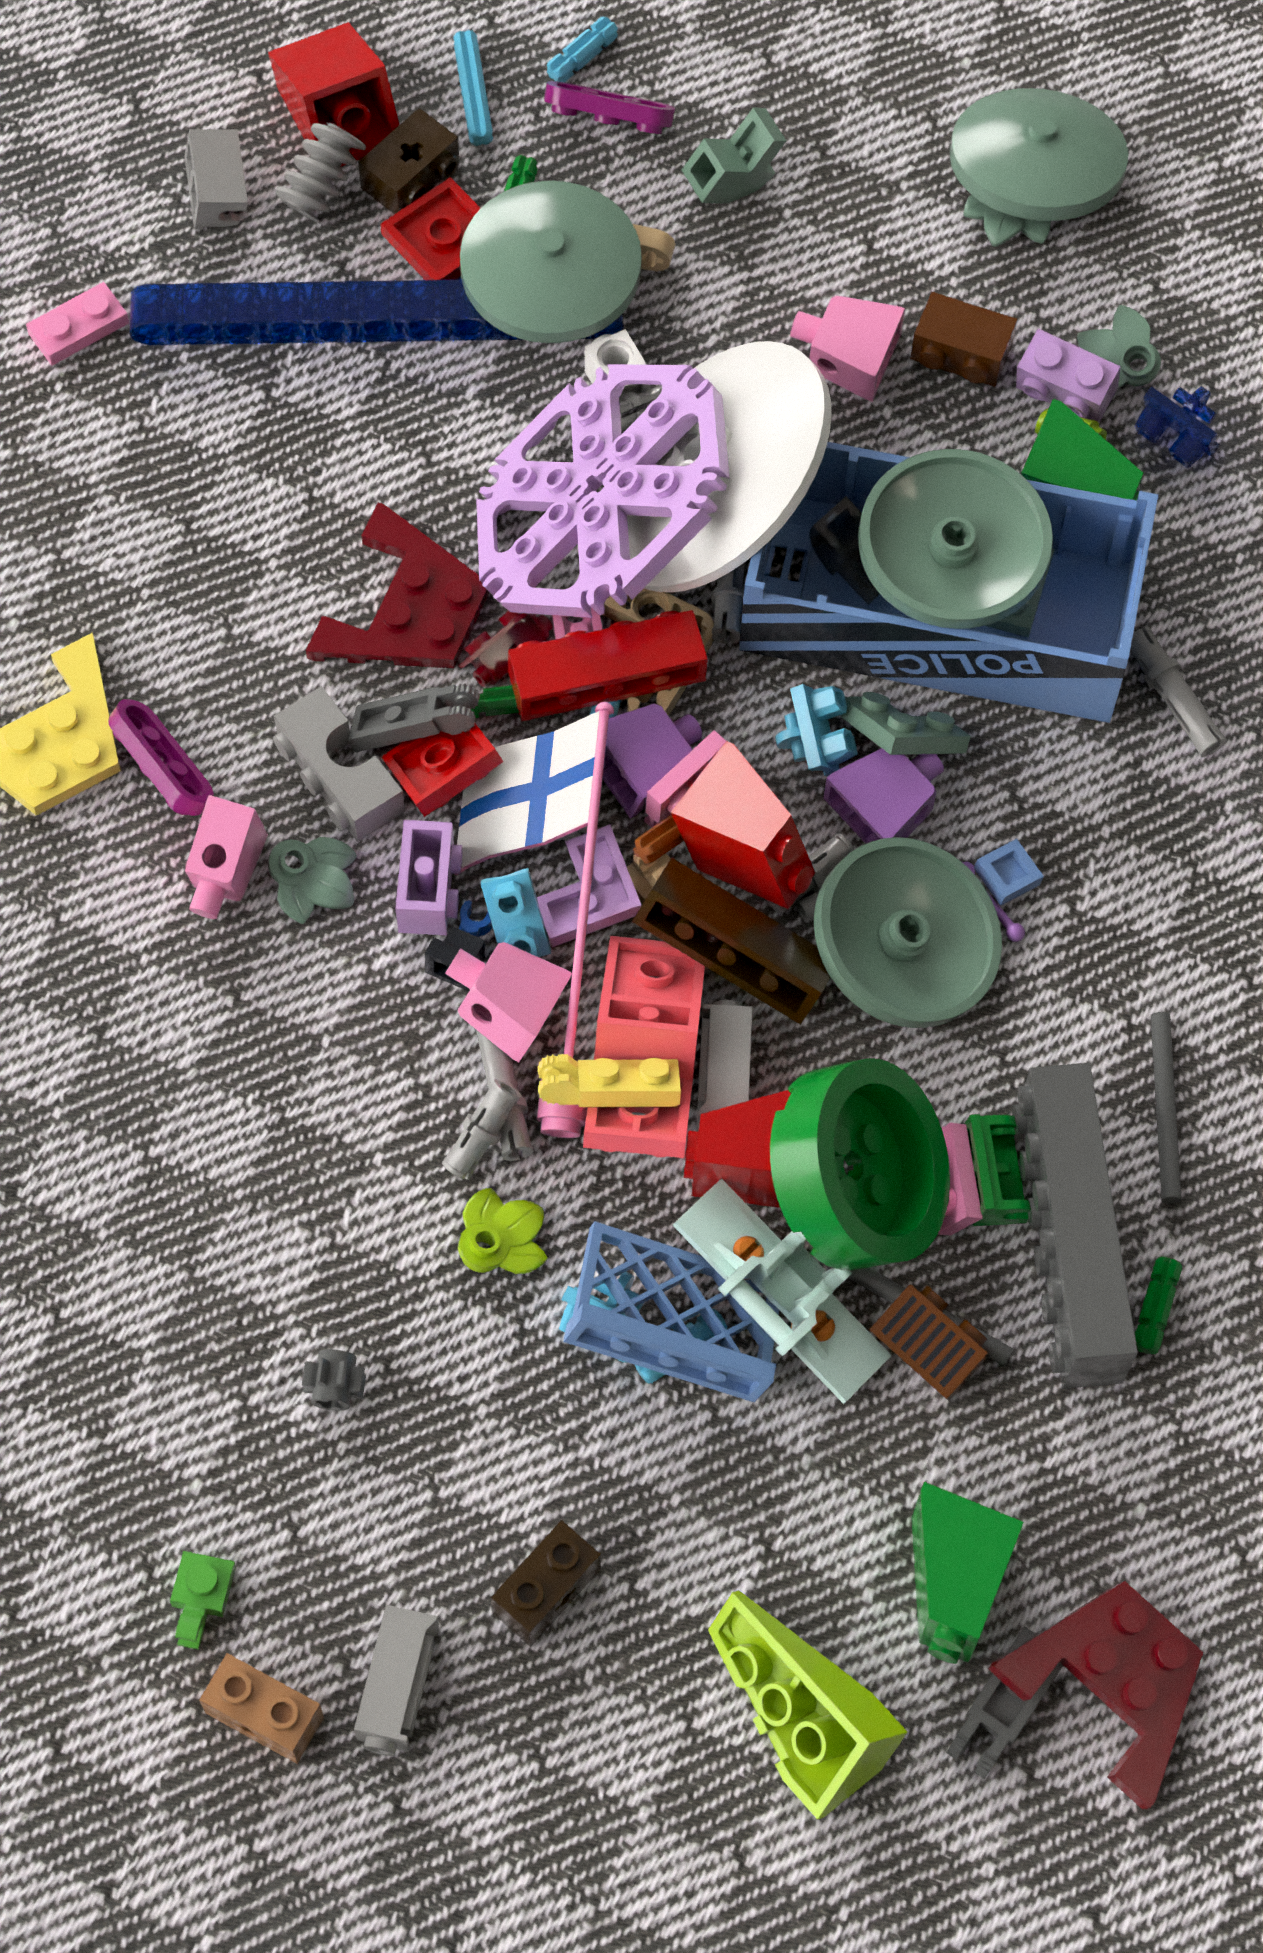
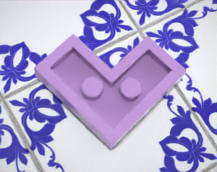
(611, 894)

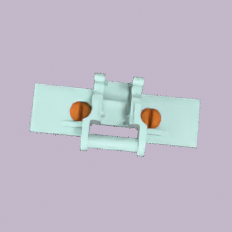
(821, 1328)

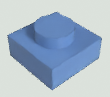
(1008, 872)

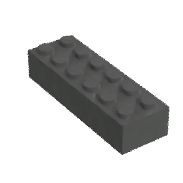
(1075, 1227)

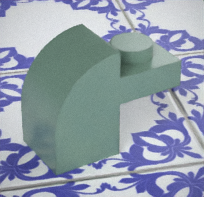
(735, 166)

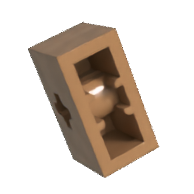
(262, 1708)

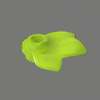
(504, 1227)

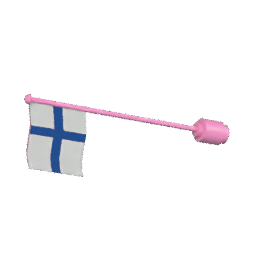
(531, 799)

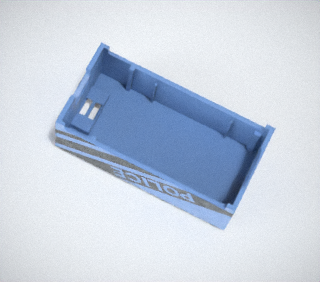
(1075, 642)

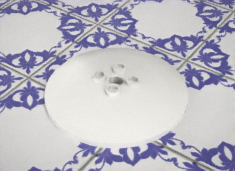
(775, 443)

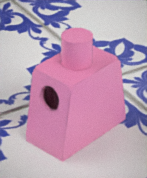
(852, 342)
(223, 854)
(508, 995)

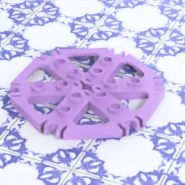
(630, 484)

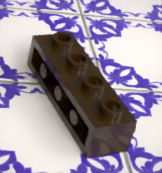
(734, 940)

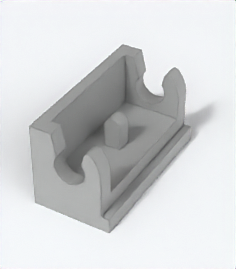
(215, 177)

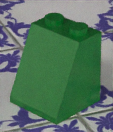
(1079, 458)
(958, 1568)

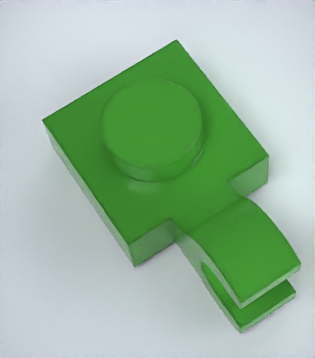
(200, 1590)

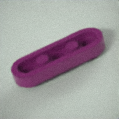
(609, 106)
(160, 757)

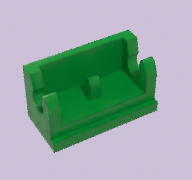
(997, 1170)

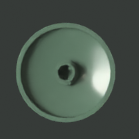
(1038, 154)
(550, 261)
(955, 538)
(907, 932)

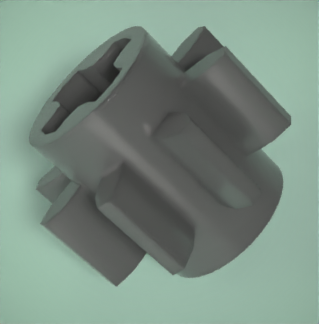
(333, 1380)

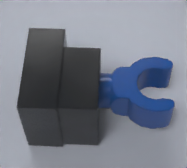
(441, 953)

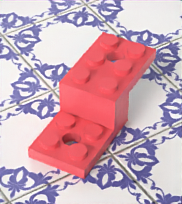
(643, 1021)

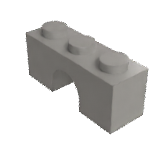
(357, 796)

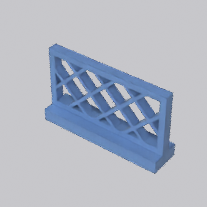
(655, 1346)

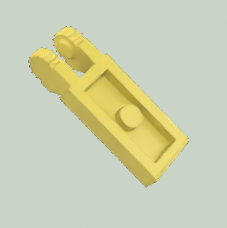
(609, 1082)

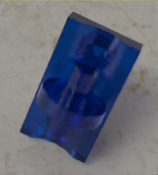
(1194, 435)

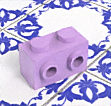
(1068, 374)
(426, 876)

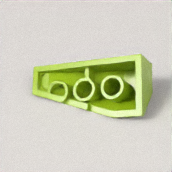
(817, 1716)

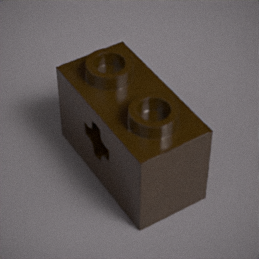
(409, 161)
(545, 1583)

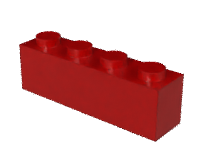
(607, 664)

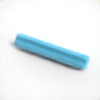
(473, 88)

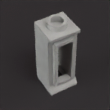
(724, 1056)
(396, 1680)

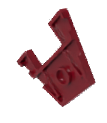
(424, 610)
(1130, 1663)

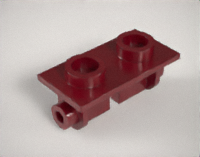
(490, 653)

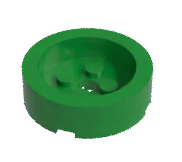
(899, 1158)

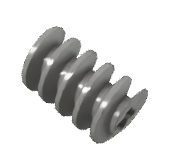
(319, 170)

